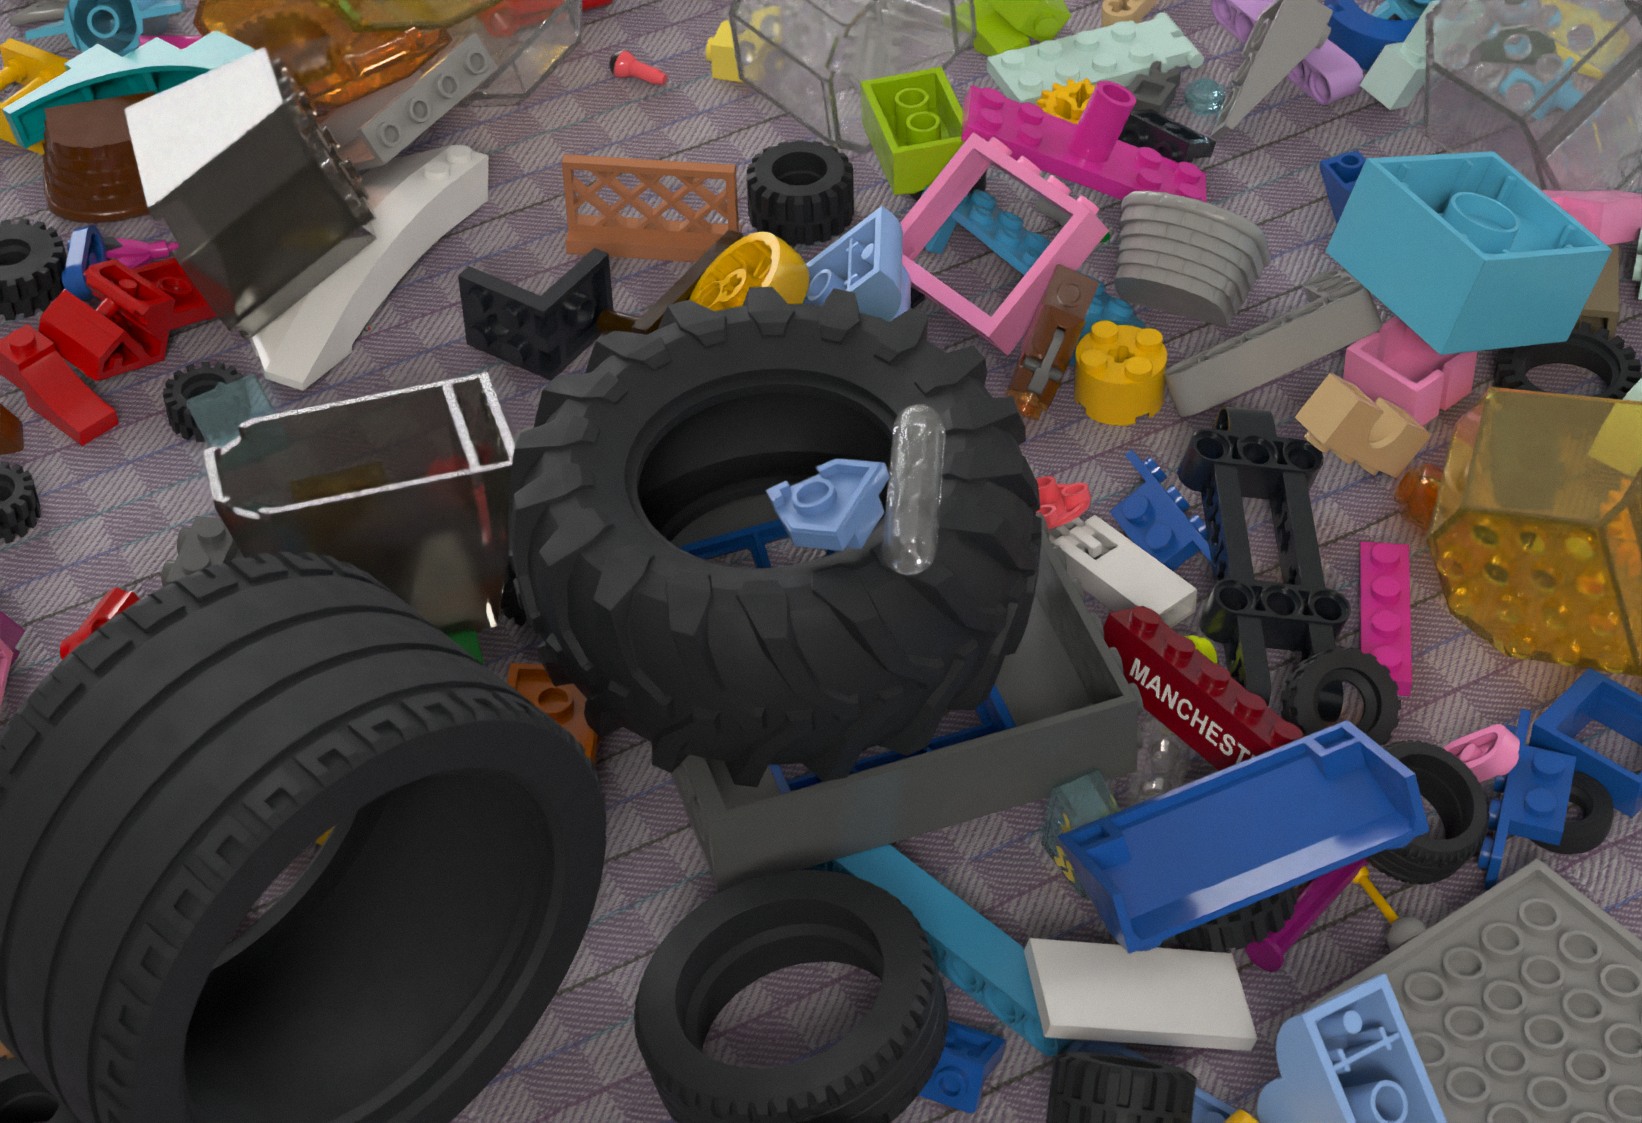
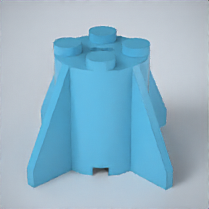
(110, 23)

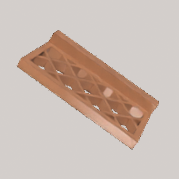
(652, 235)

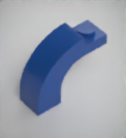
(1363, 34)

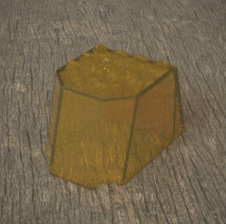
(1545, 527)

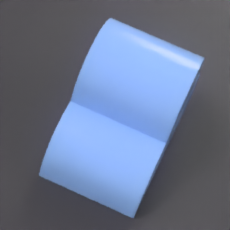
(865, 263)
(1350, 1064)

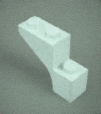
(1399, 68)

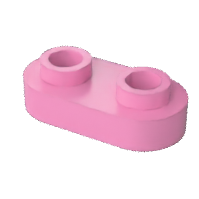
(1487, 751)

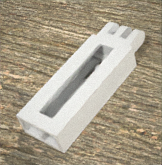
(1123, 572)

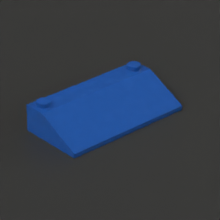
(1244, 834)

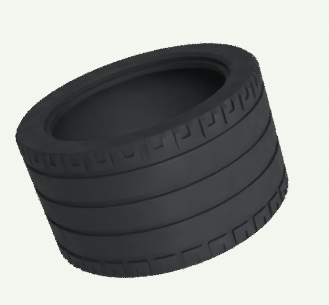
(192, 766)

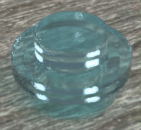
(1204, 96)

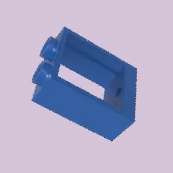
(1610, 704)

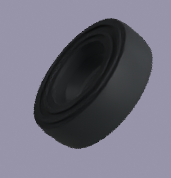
(1594, 827)

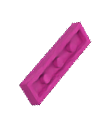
(1386, 609)

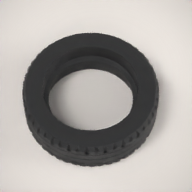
(777, 925)

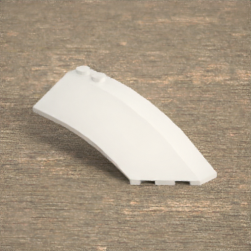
(414, 205)

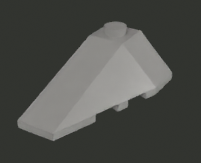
(1275, 46)

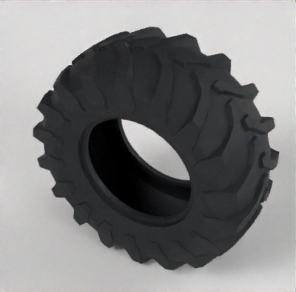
(776, 658)

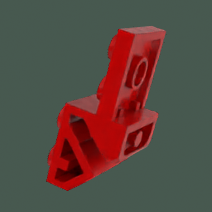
(131, 321)

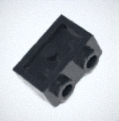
(1165, 136)

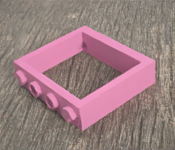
(942, 197)

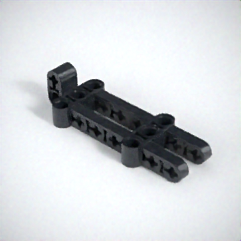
(1246, 615)

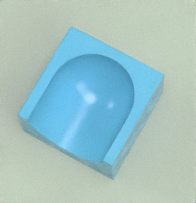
(1467, 251)

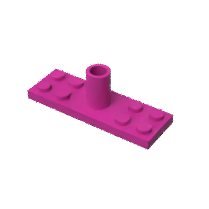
(1081, 151)

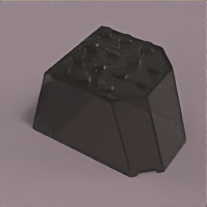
(249, 188)
(388, 483)

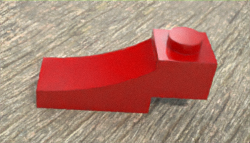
(53, 387)

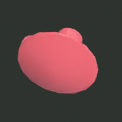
(1062, 501)

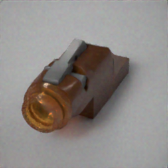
(1051, 341)

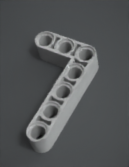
(1335, 317)

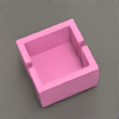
(1408, 371)

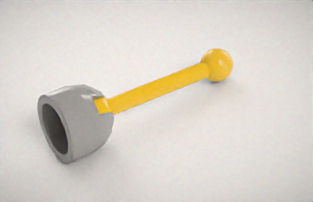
(1402, 928)

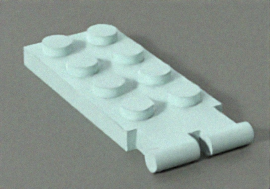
(1102, 54)

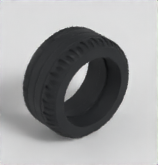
(1458, 801)

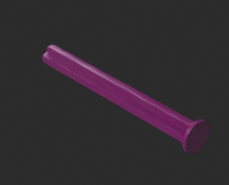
(1311, 903)

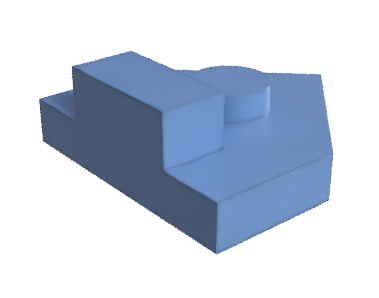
(833, 507)

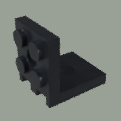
(536, 330)

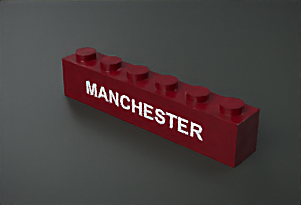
(1192, 692)

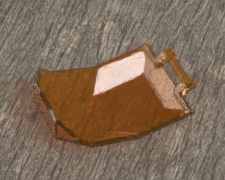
(319, 47)

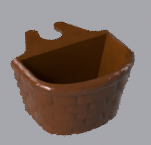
(92, 162)

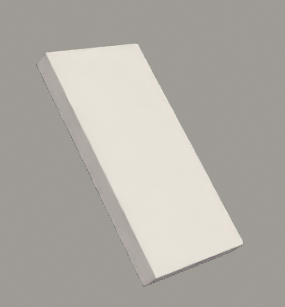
(1139, 996)

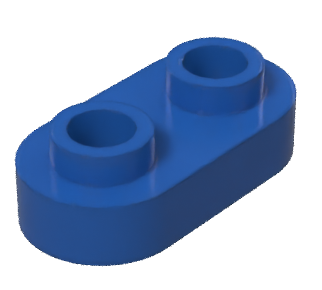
(84, 249)

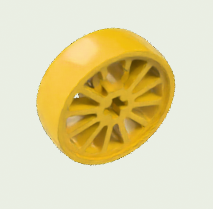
(752, 262)

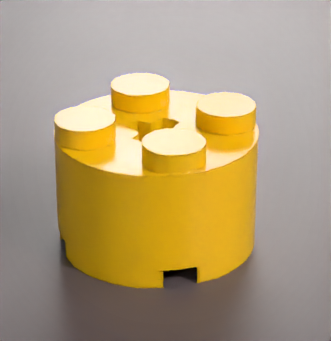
(1120, 373)

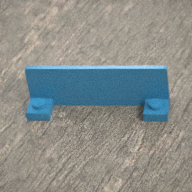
(1021, 249)

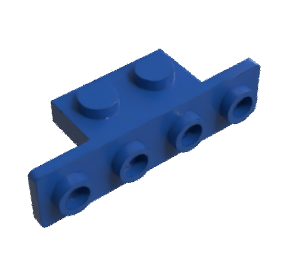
(1157, 518)
(1531, 801)

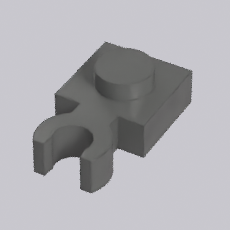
(1156, 90)

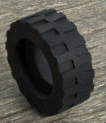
(1348, 665)

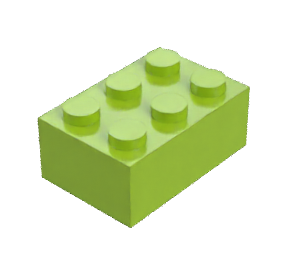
(912, 126)

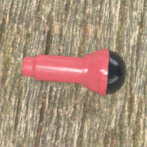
(625, 65)

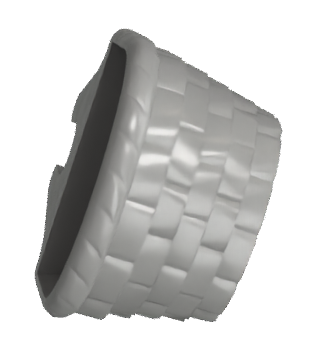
(1187, 256)

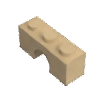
(1360, 430)

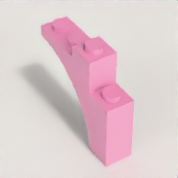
(1607, 214)

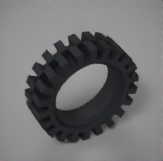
(1582, 349)

